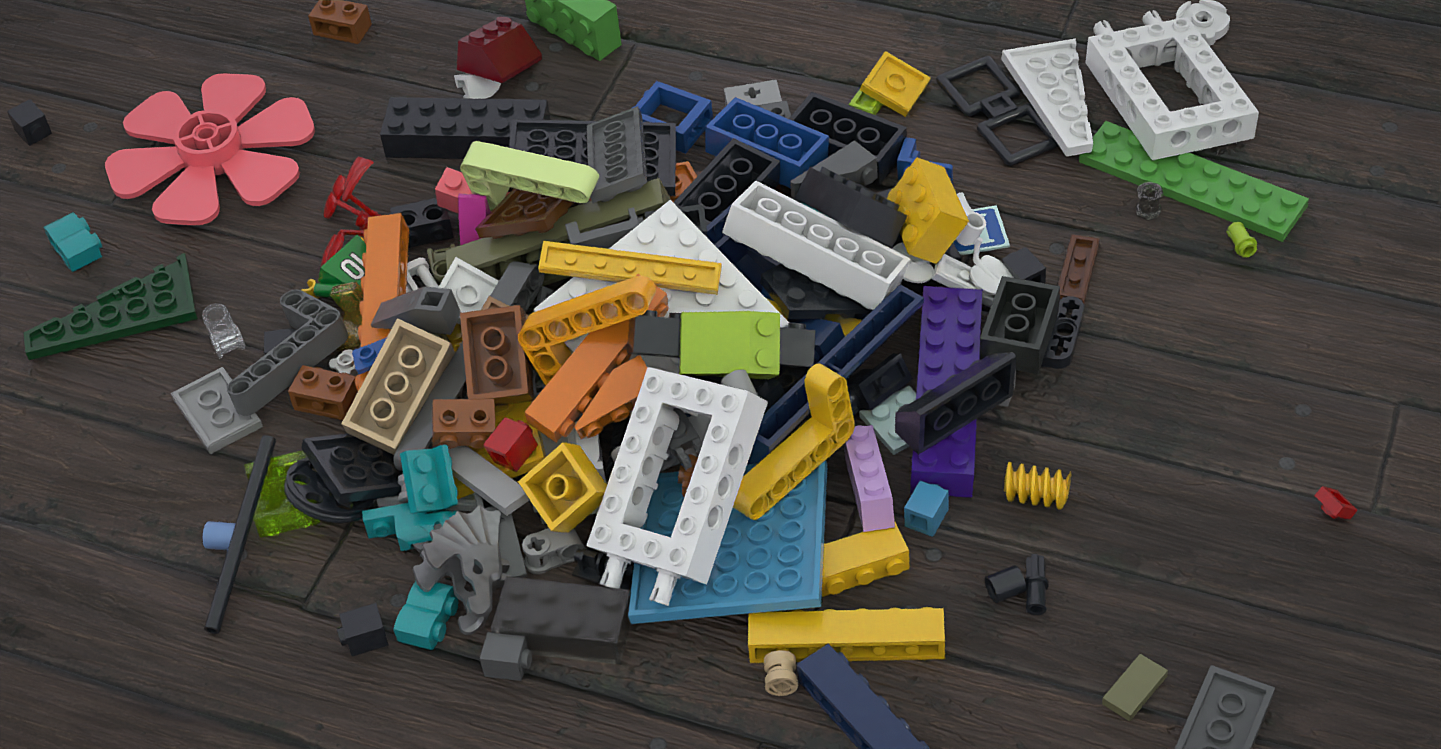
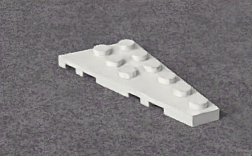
(1055, 89)

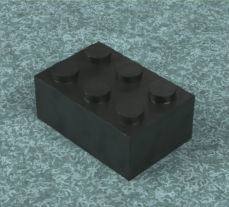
(1021, 322)

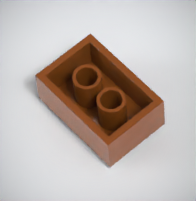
(493, 356)

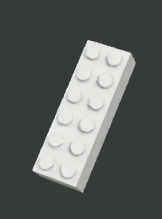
(815, 245)

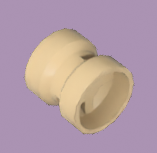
(780, 673)

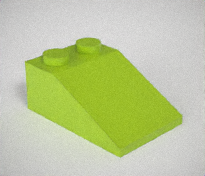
(730, 342)

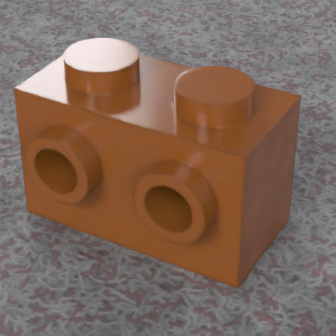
(340, 20)
(322, 392)
(462, 422)

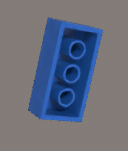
(779, 137)

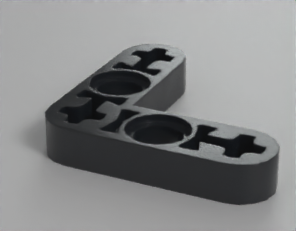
(1067, 342)

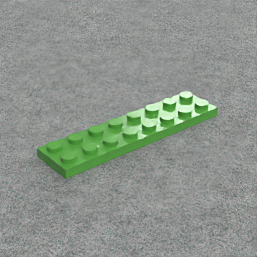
(1198, 183)

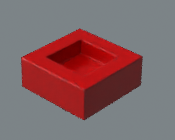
(1335, 503)

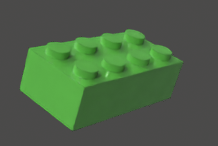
(583, 23)

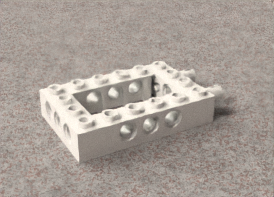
(1115, 62)
(711, 491)

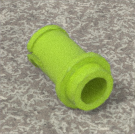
(1244, 244)

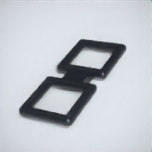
(998, 108)

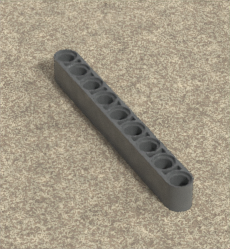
(516, 287)

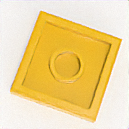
(895, 84)

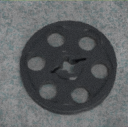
(316, 489)

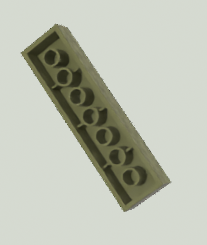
(495, 255)

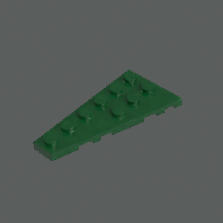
(125, 310)

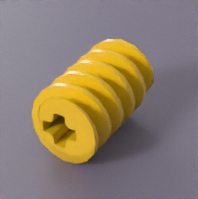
(1036, 486)

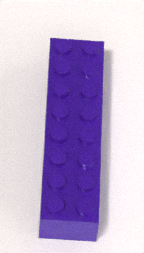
(946, 348)

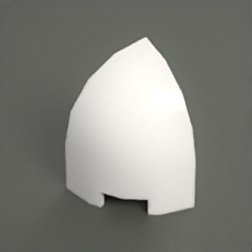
(476, 86)

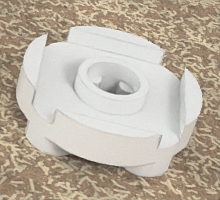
(1212, 11)

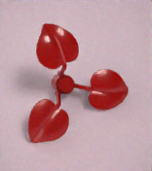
(346, 186)

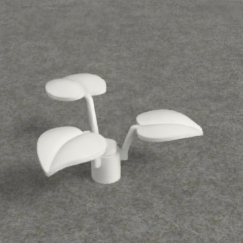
(986, 272)

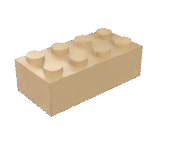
(397, 386)

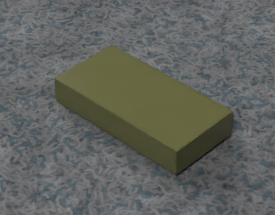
(1134, 687)

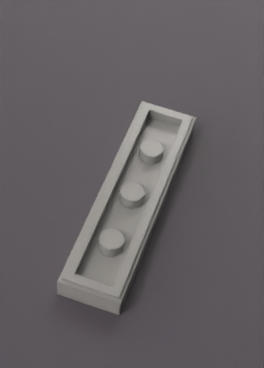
(486, 480)

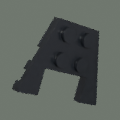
(804, 298)

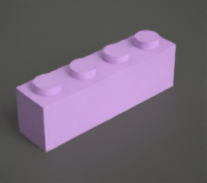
(869, 479)

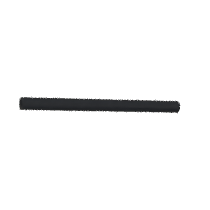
(240, 535)

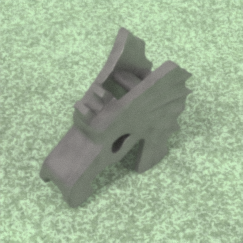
(468, 552)

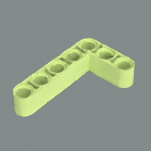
(495, 168)

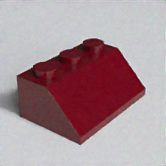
(497, 51)

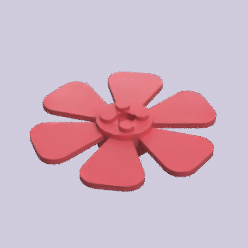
(209, 146)

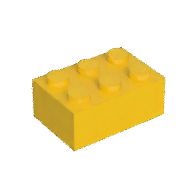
(931, 210)

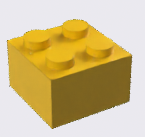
(564, 487)

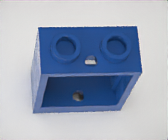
(697, 108)

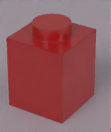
(511, 444)

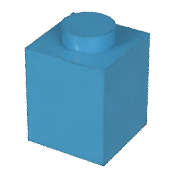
(926, 508)

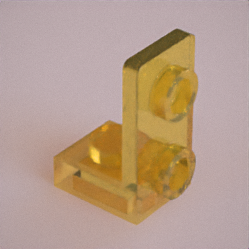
(348, 299)

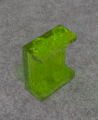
(274, 511)

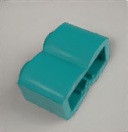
(73, 241)
(425, 614)

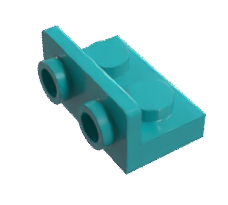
(429, 479)

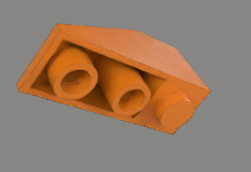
(614, 398)

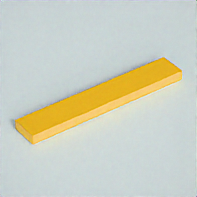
(622, 265)

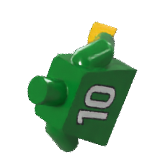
(340, 269)

